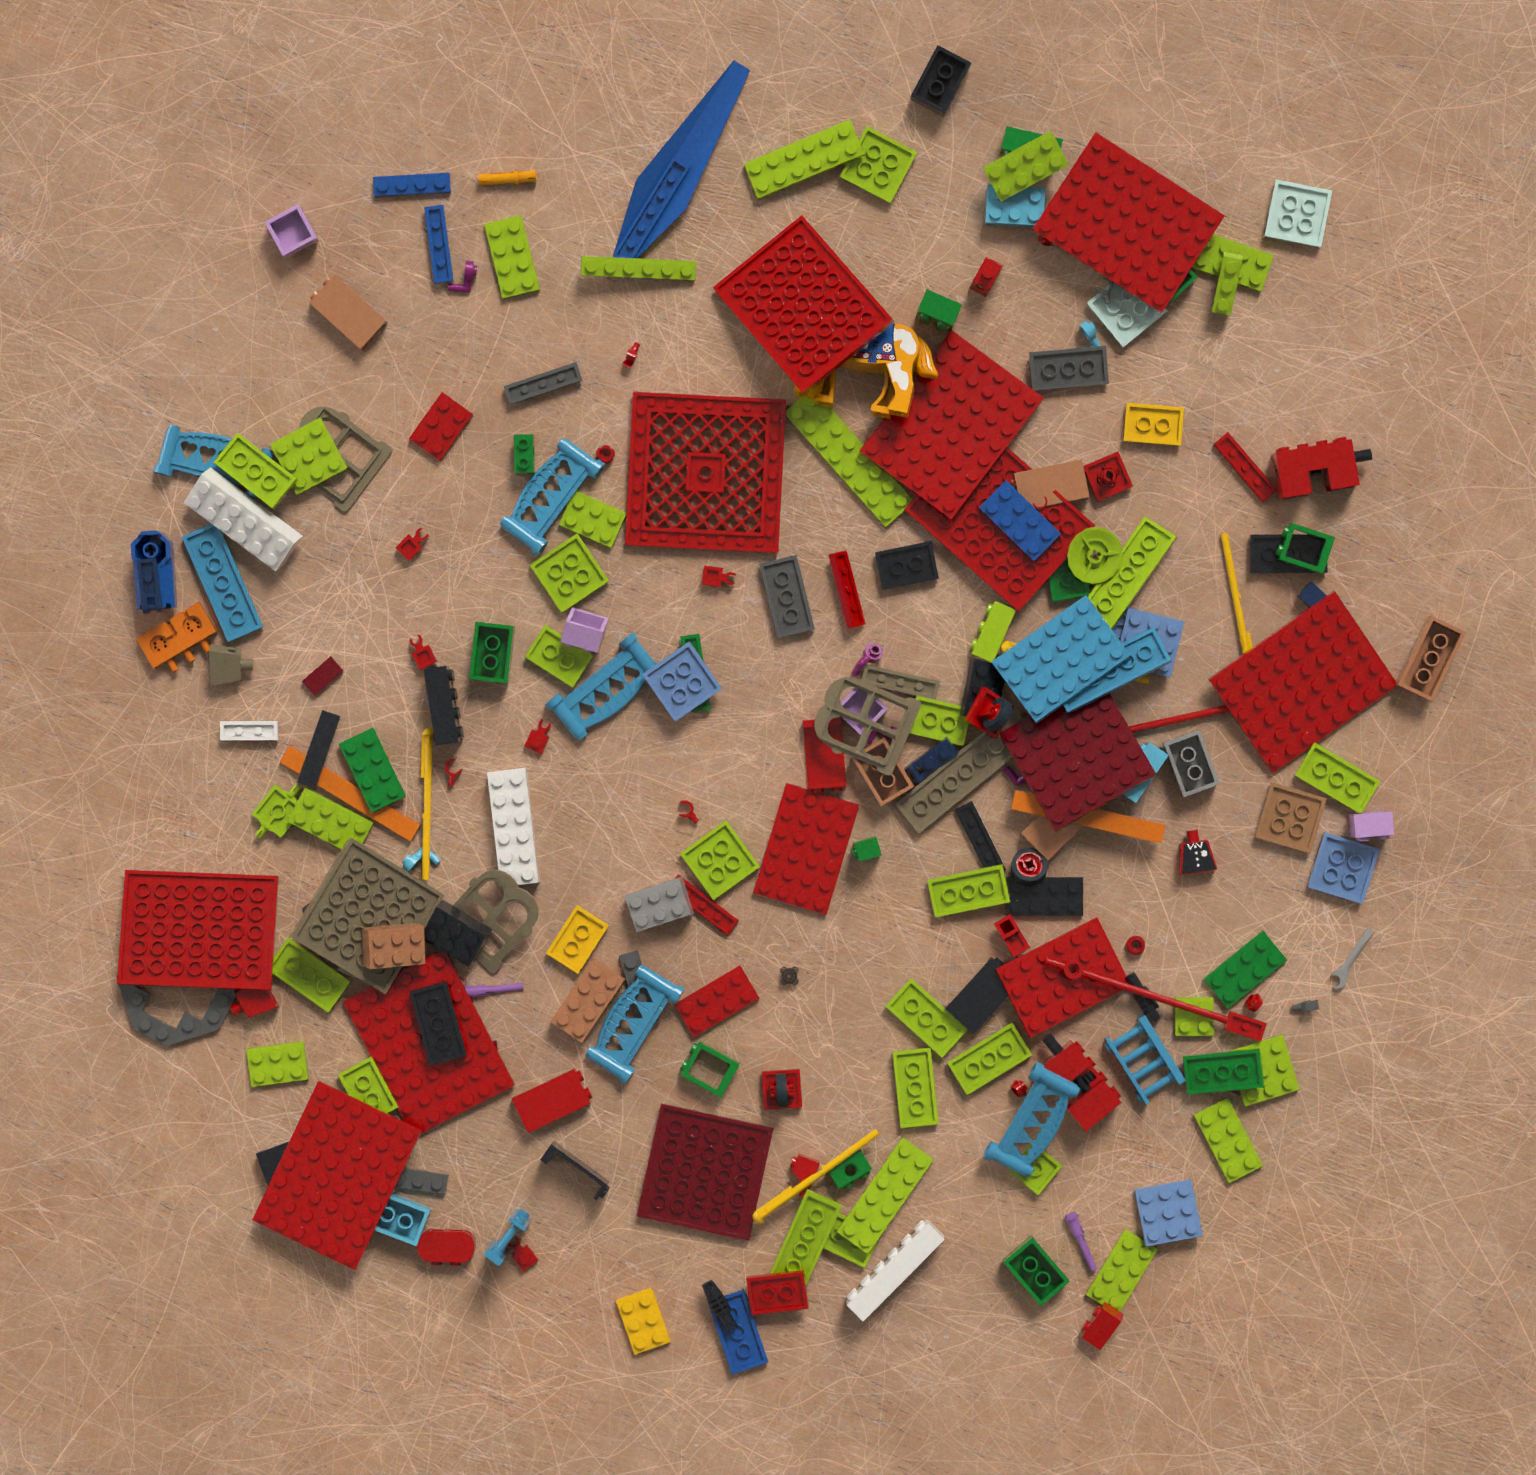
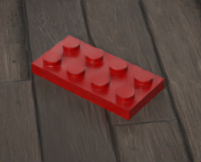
(716, 1001)

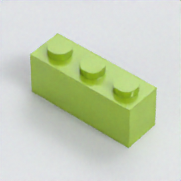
(1227, 283)
(992, 631)

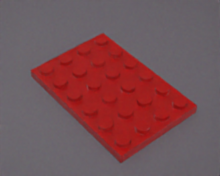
(806, 848)
(1044, 994)

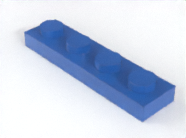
(412, 184)
(439, 244)

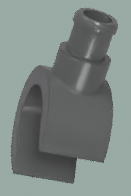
(1106, 294)
(1306, 1006)

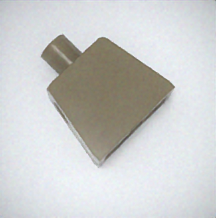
(227, 664)

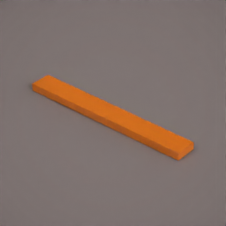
(353, 796)
(1098, 819)

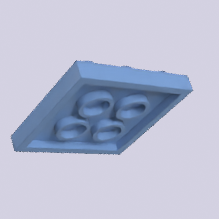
(1167, 629)
(682, 681)
(1343, 868)
(1168, 1213)

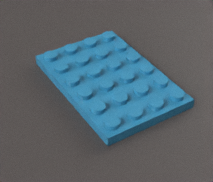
(1061, 659)

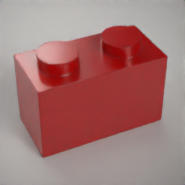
(1102, 1325)

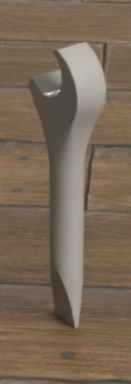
(1342, 971)

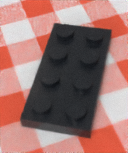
(1301, 547)
(1050, 898)
(438, 1023)

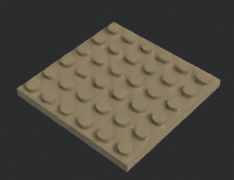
(359, 894)

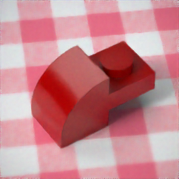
(1012, 935)

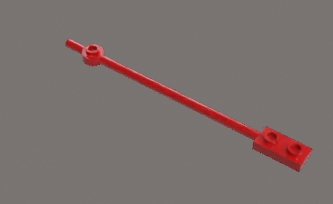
(1179, 718)
(1233, 1022)

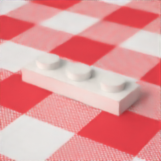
(248, 730)

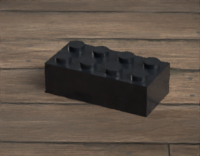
(442, 705)

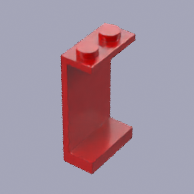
(824, 766)
(552, 1100)

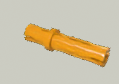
(507, 177)

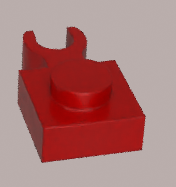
(410, 545)
(714, 575)
(423, 655)
(537, 739)
(524, 1255)

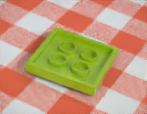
(882, 166)
(309, 455)
(569, 573)
(719, 860)
(1277, 1071)

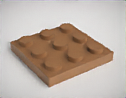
(1290, 817)

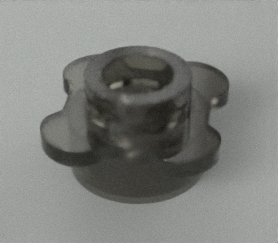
(793, 979)

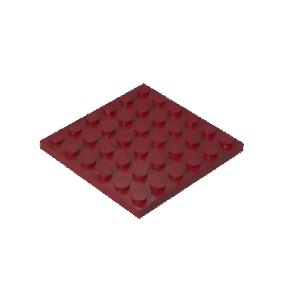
(1078, 759)
(705, 1171)

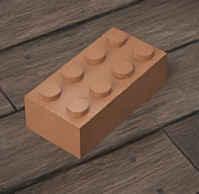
(1430, 658)
(588, 999)

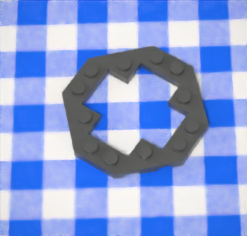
(189, 1025)

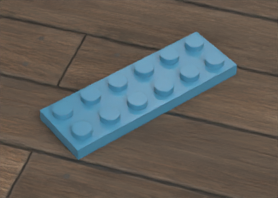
(222, 582)
(1146, 656)

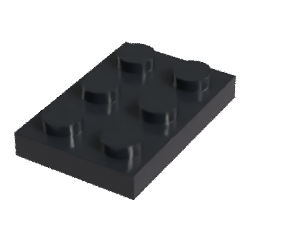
(906, 565)
(980, 675)

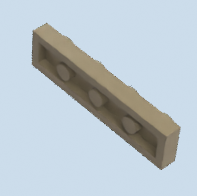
(901, 682)

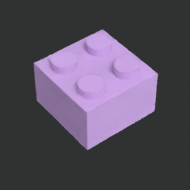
(291, 231)
(584, 630)
(854, 702)
(1371, 824)

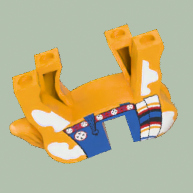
(896, 355)

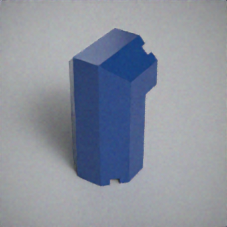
(156, 545)

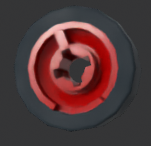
(1035, 874)

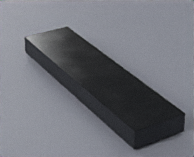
(318, 749)
(978, 835)

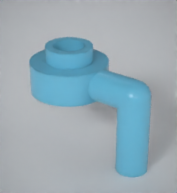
(1089, 330)
(411, 861)

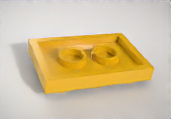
(1153, 424)
(577, 939)
(643, 1320)

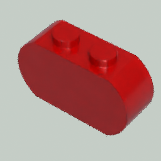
(446, 1246)

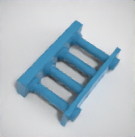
(1152, 1043)
(497, 1250)

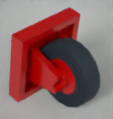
(989, 713)
(781, 1089)

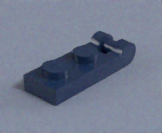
(149, 585)
(931, 760)

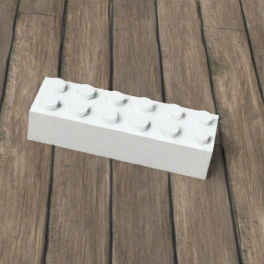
(243, 519)
(513, 824)
(895, 1269)

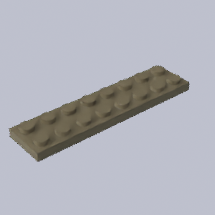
(955, 778)

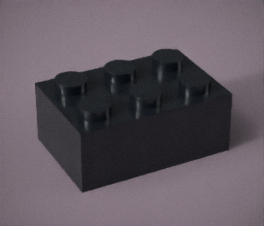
(940, 80)
(456, 933)

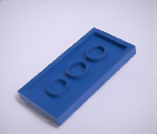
(1020, 520)
(741, 1344)

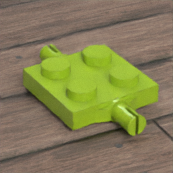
(275, 810)

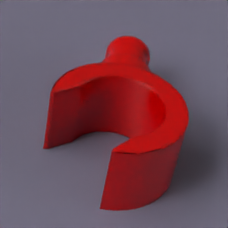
(631, 355)
(452, 776)
(690, 815)

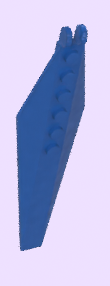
(673, 174)

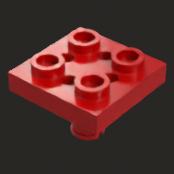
(1113, 463)

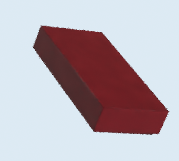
(322, 676)

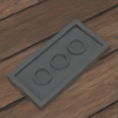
(1068, 368)
(787, 596)

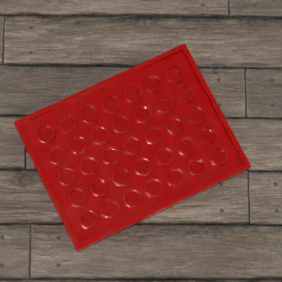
(1128, 222)
(803, 305)
(953, 426)
(988, 549)
(1303, 681)
(198, 930)
(393, 1038)
(337, 1175)

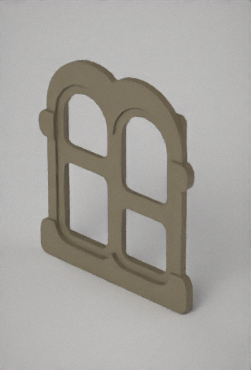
(364, 475)
(834, 709)
(512, 894)

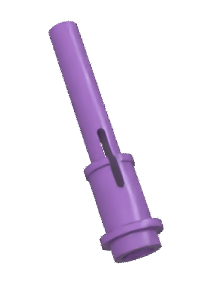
(481, 990)
(1077, 1231)

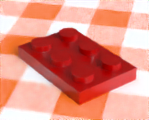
(441, 426)
(777, 1292)

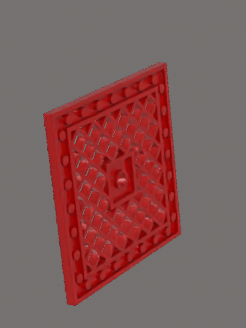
(636, 531)

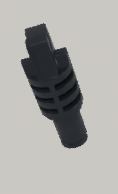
(1147, 1005)
(718, 1304)

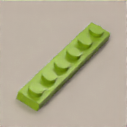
(638, 268)

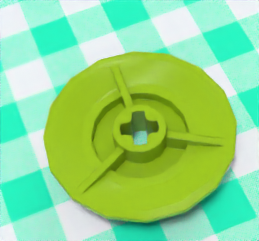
(1106, 560)

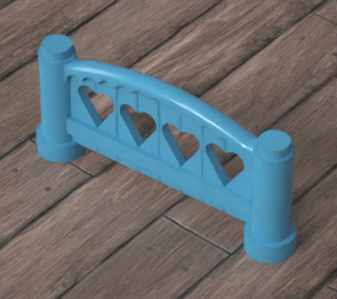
(173, 458)
(532, 532)
(568, 708)
(618, 1061)
(1044, 1084)

